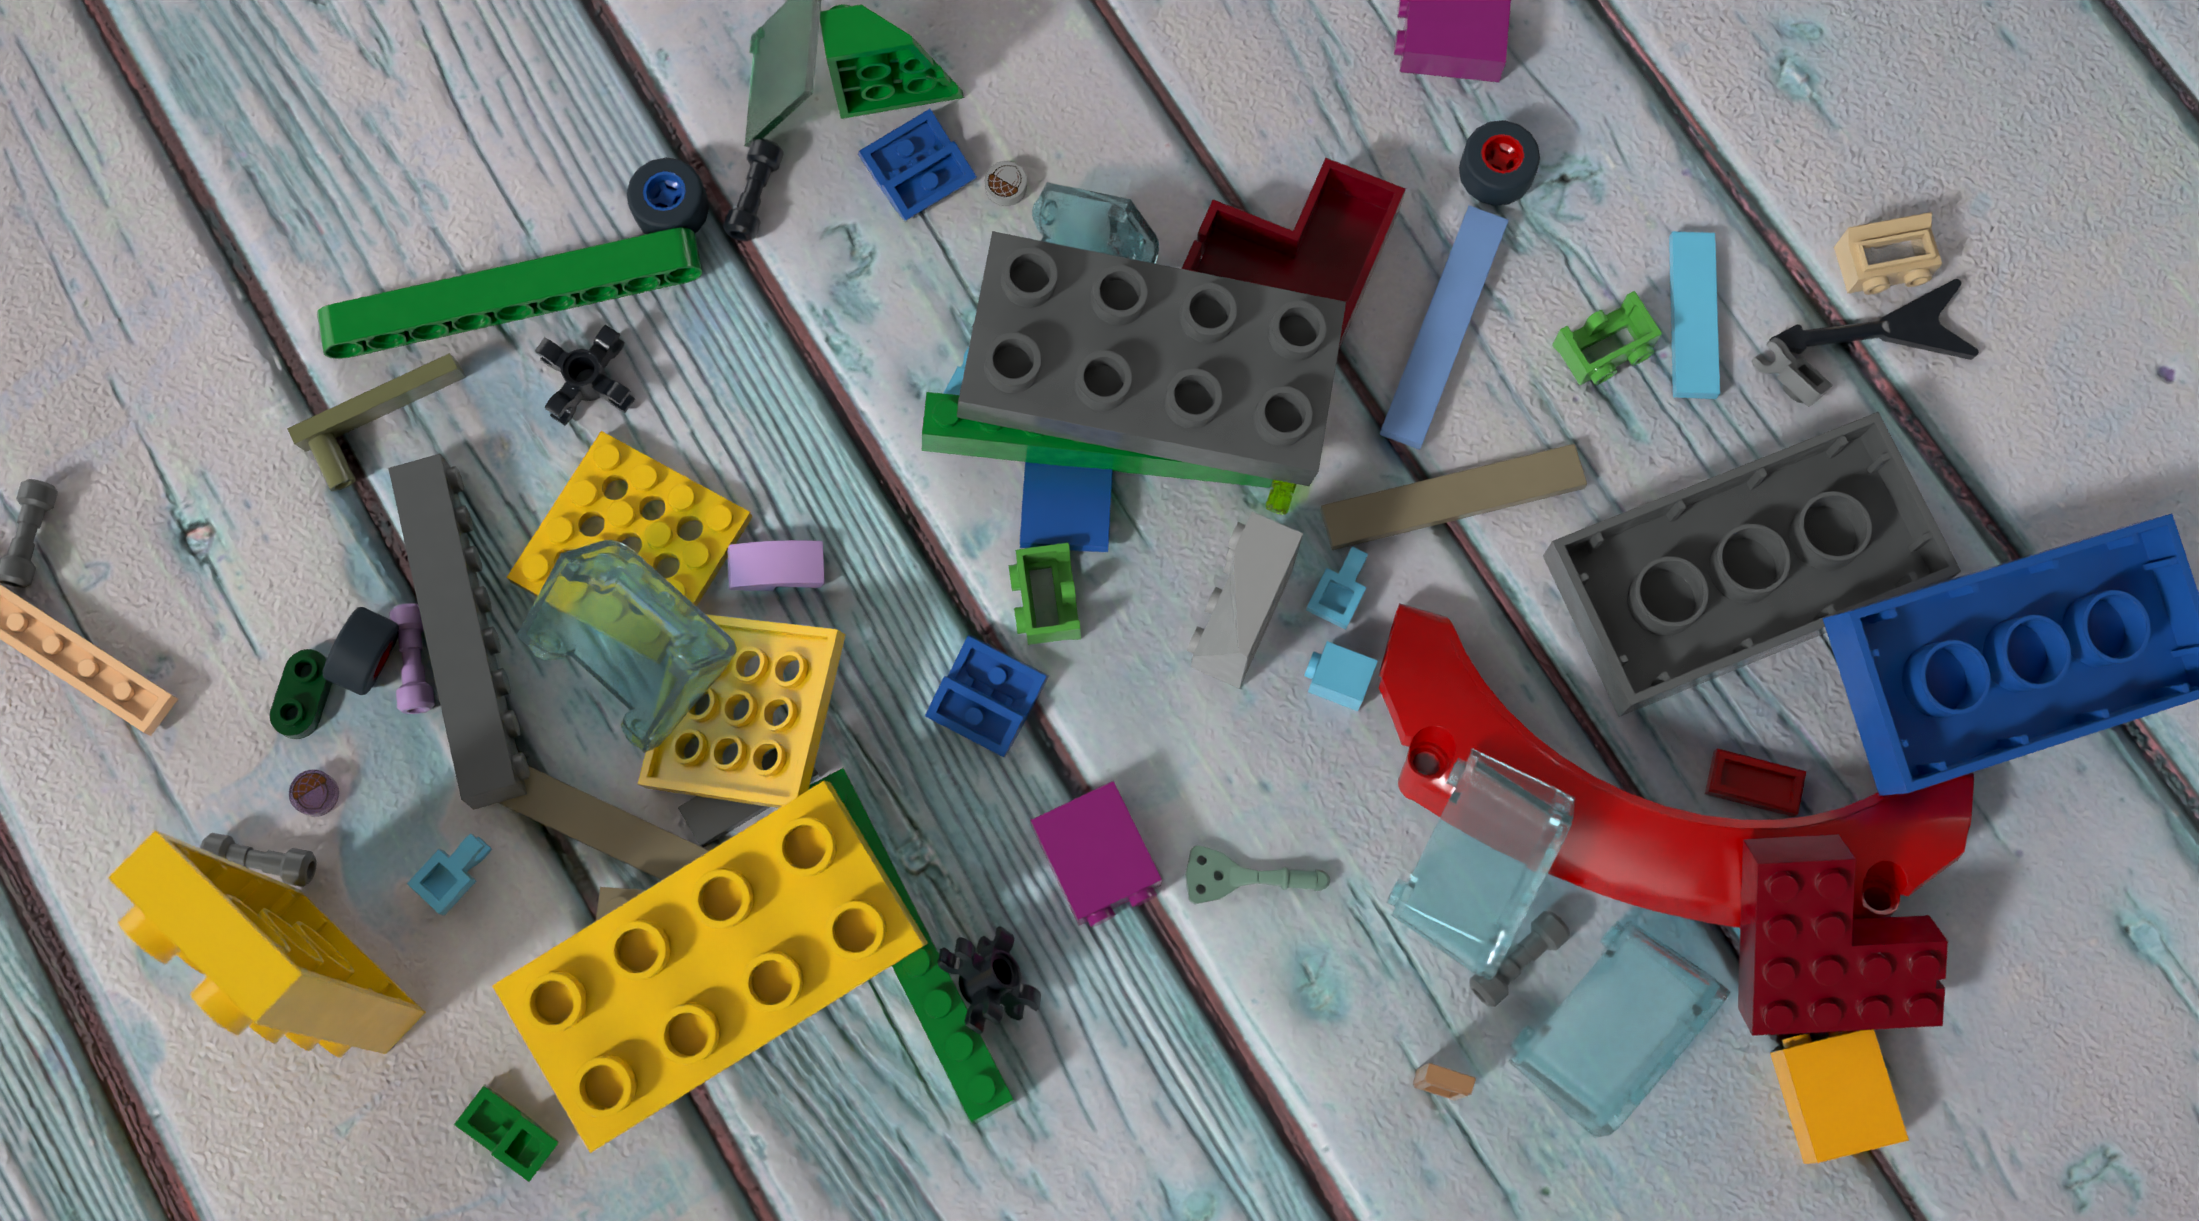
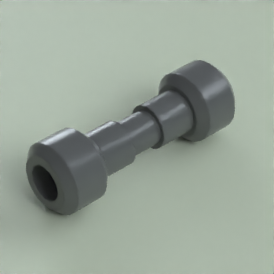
(35, 499)
(294, 867)
(1546, 933)

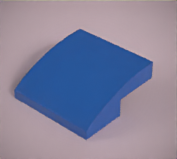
(916, 165)
(1066, 507)
(987, 696)

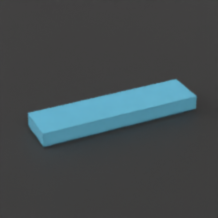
(1694, 315)

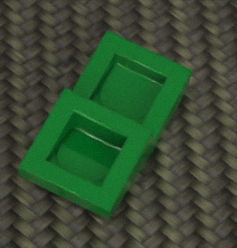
(506, 1133)

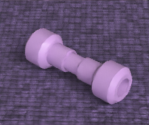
(414, 694)

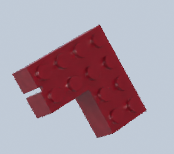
(1324, 255)
(1815, 965)

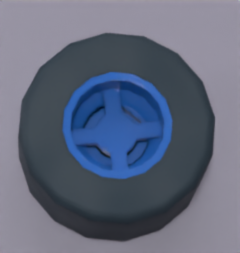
(662, 184)

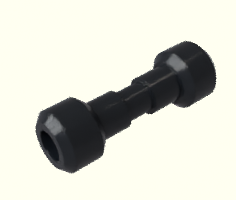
(743, 221)

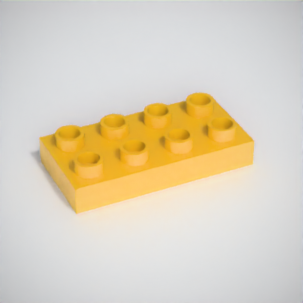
(263, 950)
(709, 965)

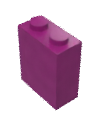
(1453, 38)
(1097, 855)

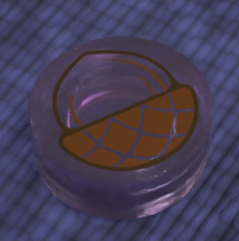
(313, 793)

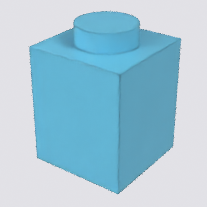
(1340, 675)

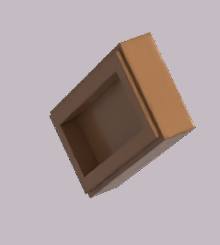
(1443, 1082)

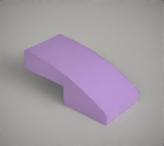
(775, 564)

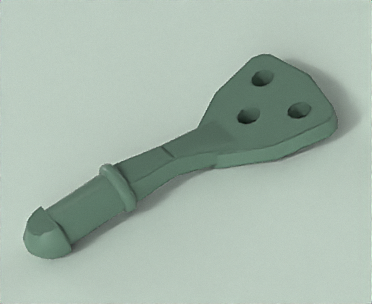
(1235, 876)

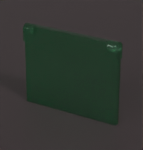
(782, 65)

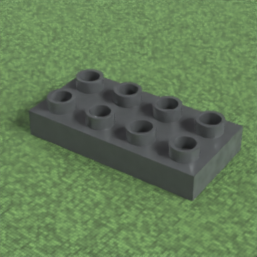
(1151, 359)
(1747, 562)

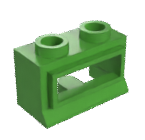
(1598, 327)
(1044, 557)

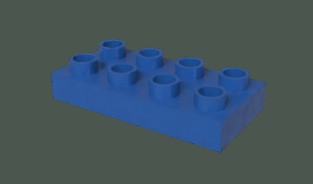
(2021, 655)

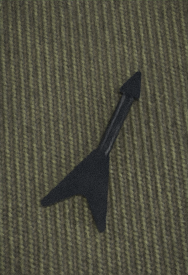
(1910, 325)

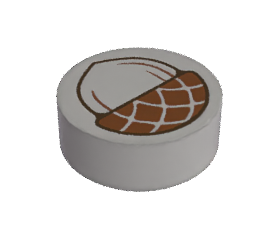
(1005, 183)

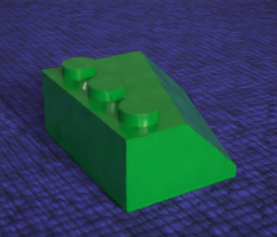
(879, 65)

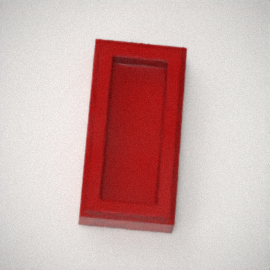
(1755, 782)

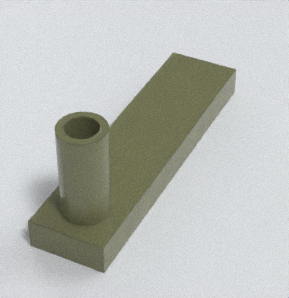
(321, 430)

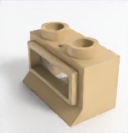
(1888, 254)

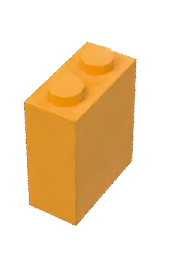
(1838, 1095)

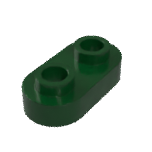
(305, 693)

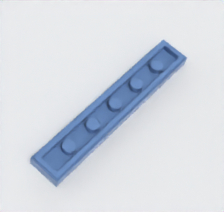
(1444, 327)

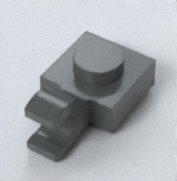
(1799, 378)

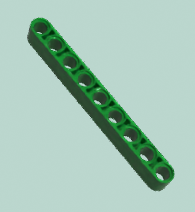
(509, 293)

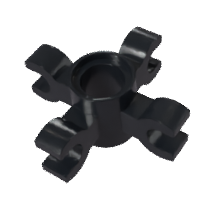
(565, 401)
(989, 979)

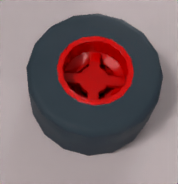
(1506, 148)
(361, 650)

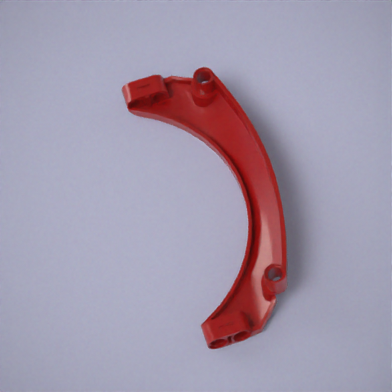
(1630, 844)

